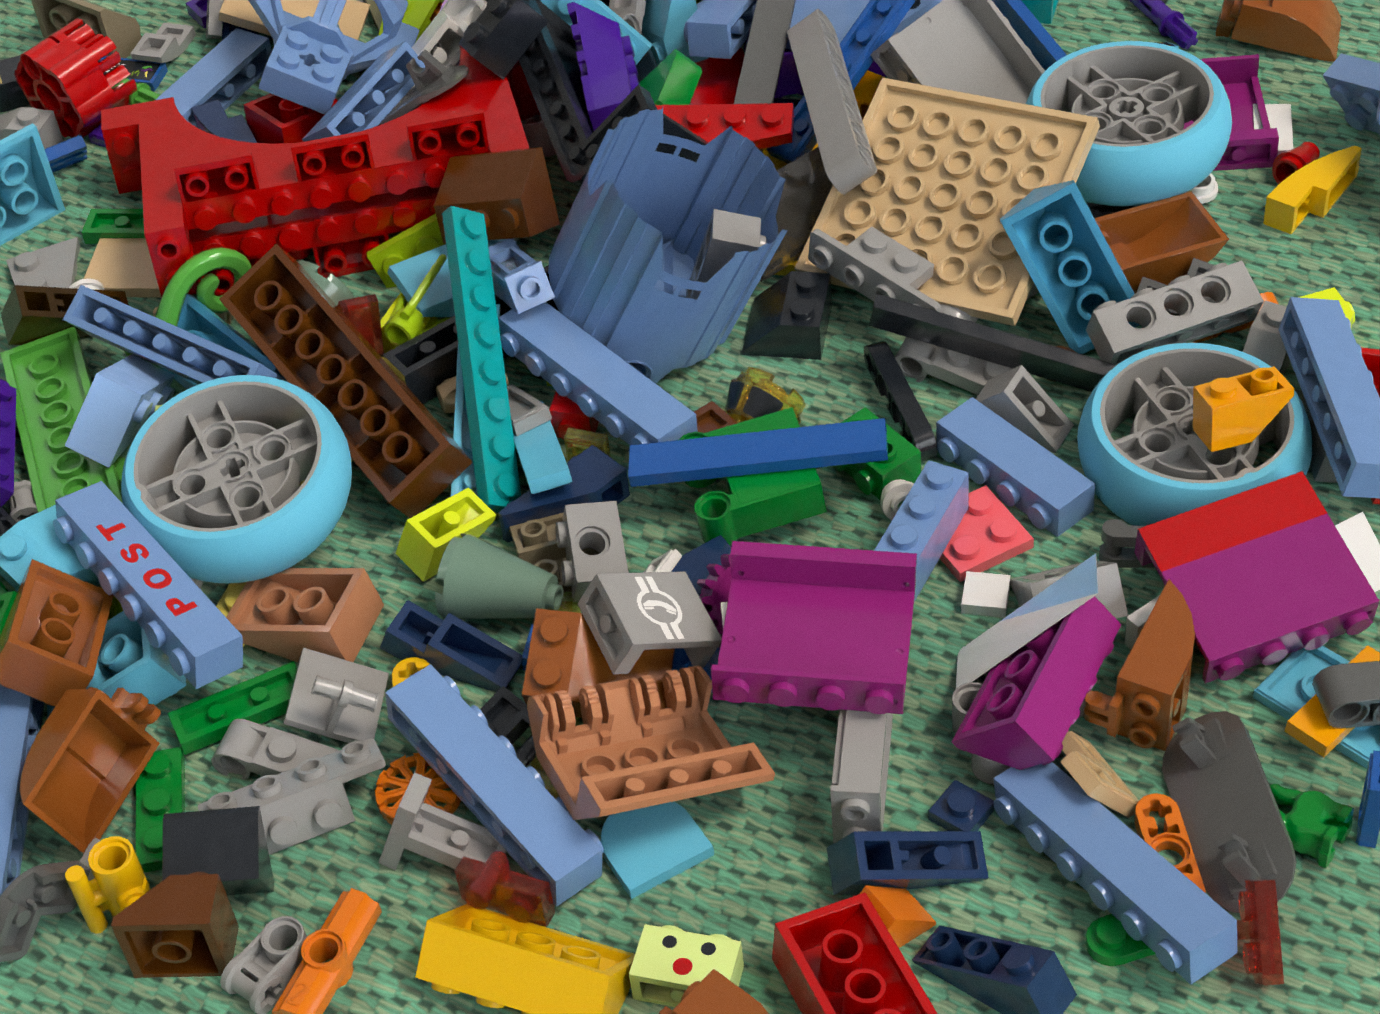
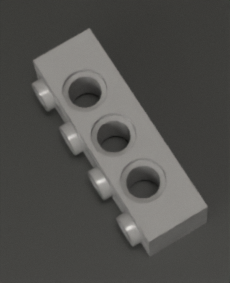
(1228, 285)

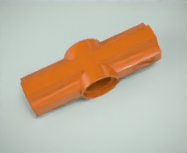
(338, 940)

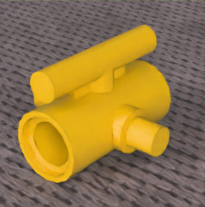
(115, 884)

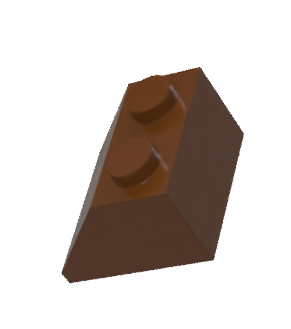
(179, 928)

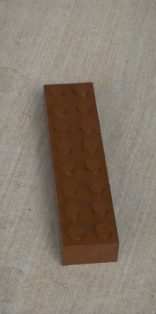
(325, 354)

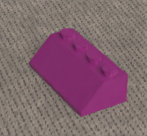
(1039, 690)

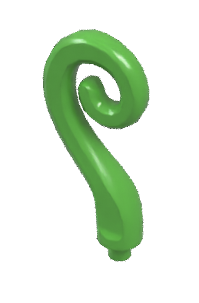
(192, 270)

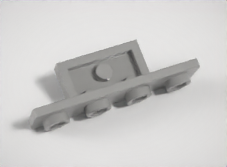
(874, 266)
(304, 798)

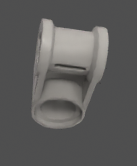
(266, 964)

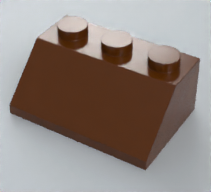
(503, 185)

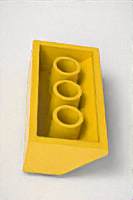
(521, 964)

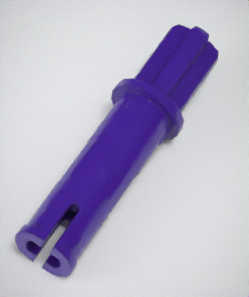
(1169, 22)

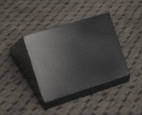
(219, 843)

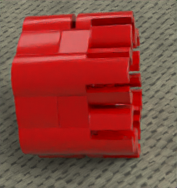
(68, 79)

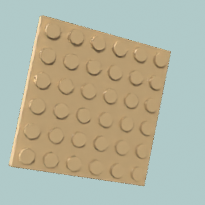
(946, 179)

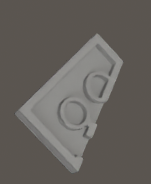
(47, 266)

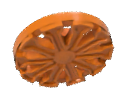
(401, 765)

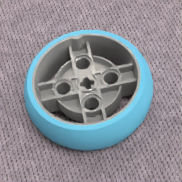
(1141, 103)
(1163, 461)
(224, 472)

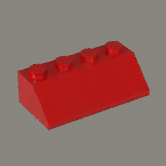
(846, 962)

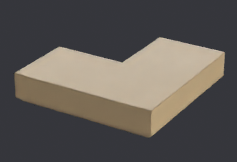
(1096, 775)

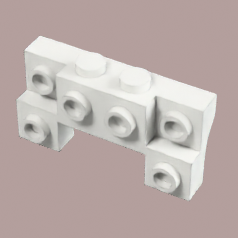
(447, 29)

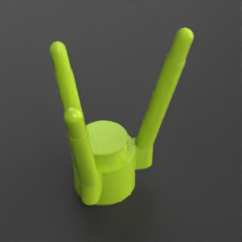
(405, 319)

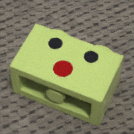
(674, 959)

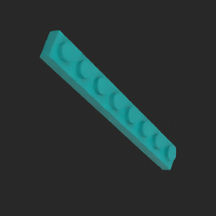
(481, 358)

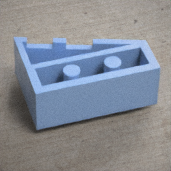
(118, 407)

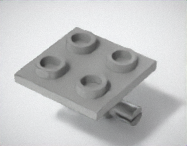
(335, 697)

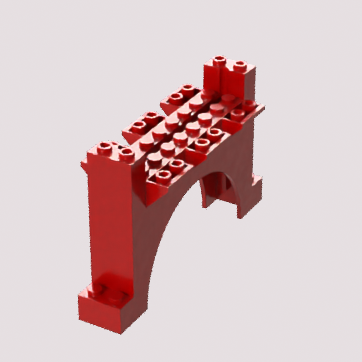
(313, 194)

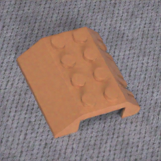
(634, 752)

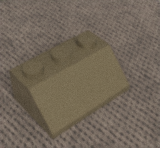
(117, 26)

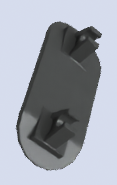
(428, 83)
(1227, 807)

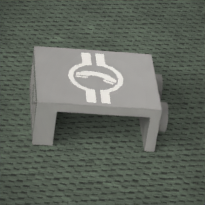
(647, 613)

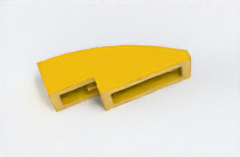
(1311, 189)

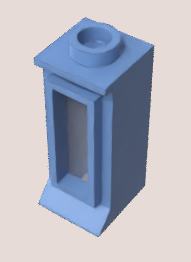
(518, 277)

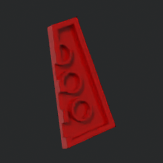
(761, 123)

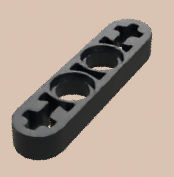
(901, 399)

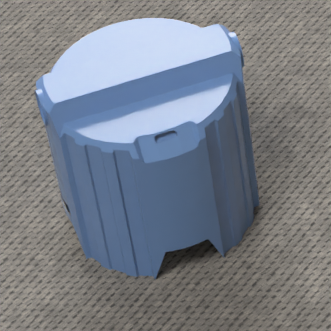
(637, 235)

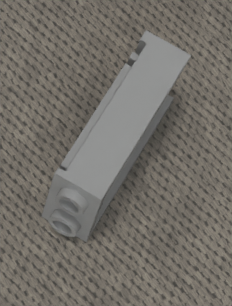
(860, 772)

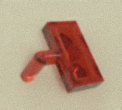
(503, 890)
(1261, 925)

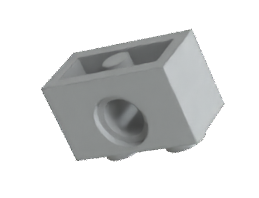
(592, 527)

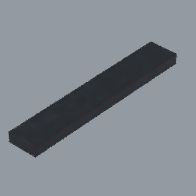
(988, 343)

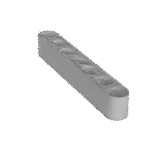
(831, 102)

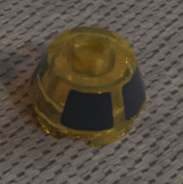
(756, 395)

